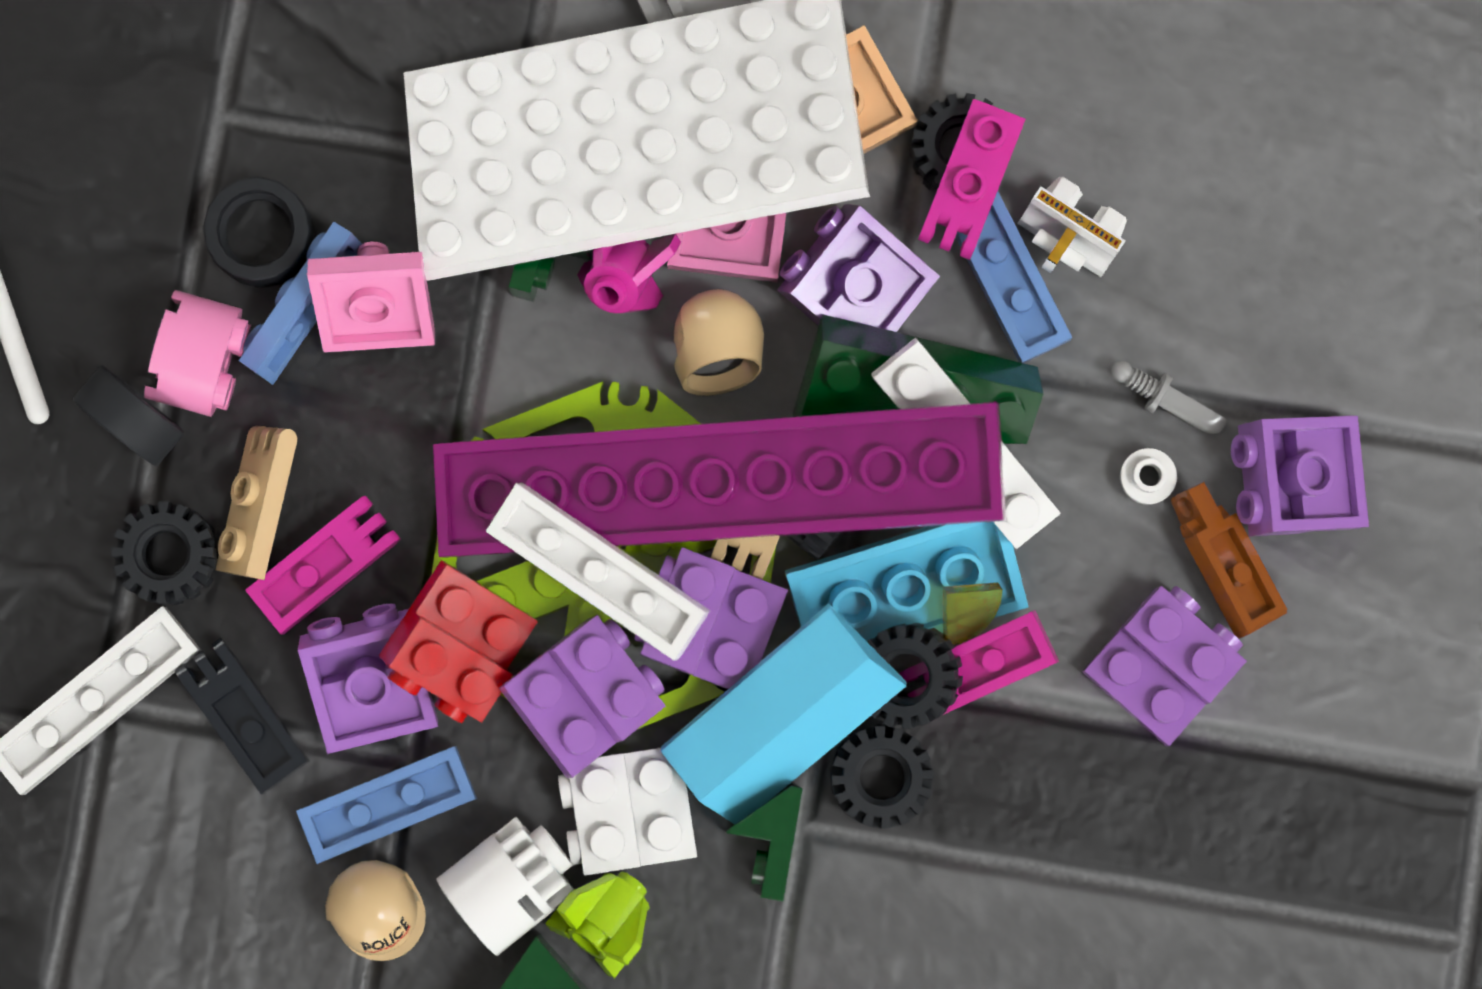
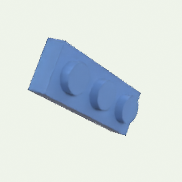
(1015, 287)
(277, 340)
(386, 804)

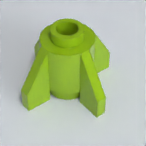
(605, 919)

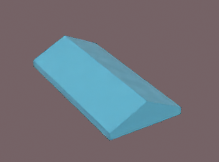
(905, 577)
(782, 716)

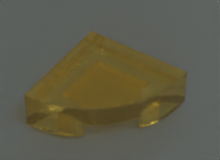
(969, 610)

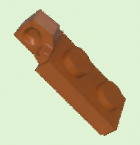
(1227, 562)

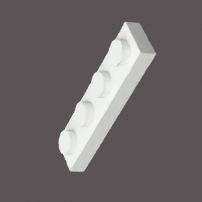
(917, 381)
(598, 571)
(94, 700)

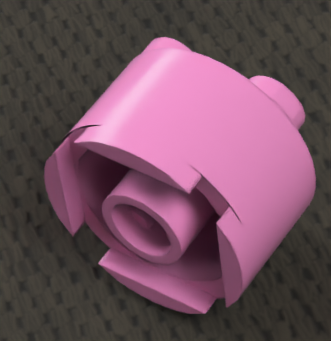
(195, 354)

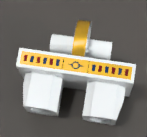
(1070, 233)

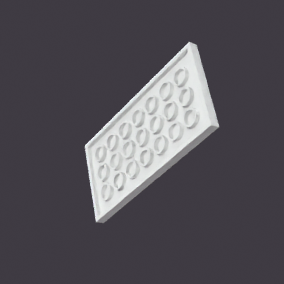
(633, 135)

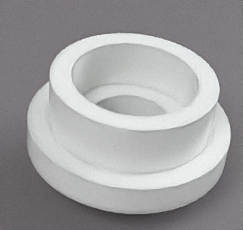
(1133, 485)

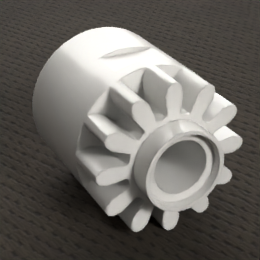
(508, 884)

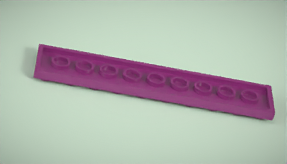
(735, 477)

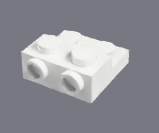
(628, 813)

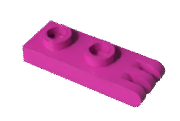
(973, 176)
(321, 566)
(995, 659)

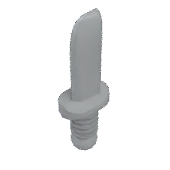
(1168, 398)

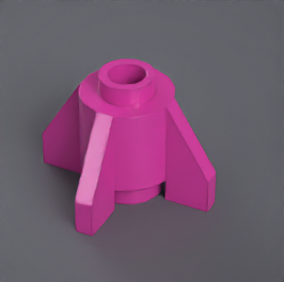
(622, 274)

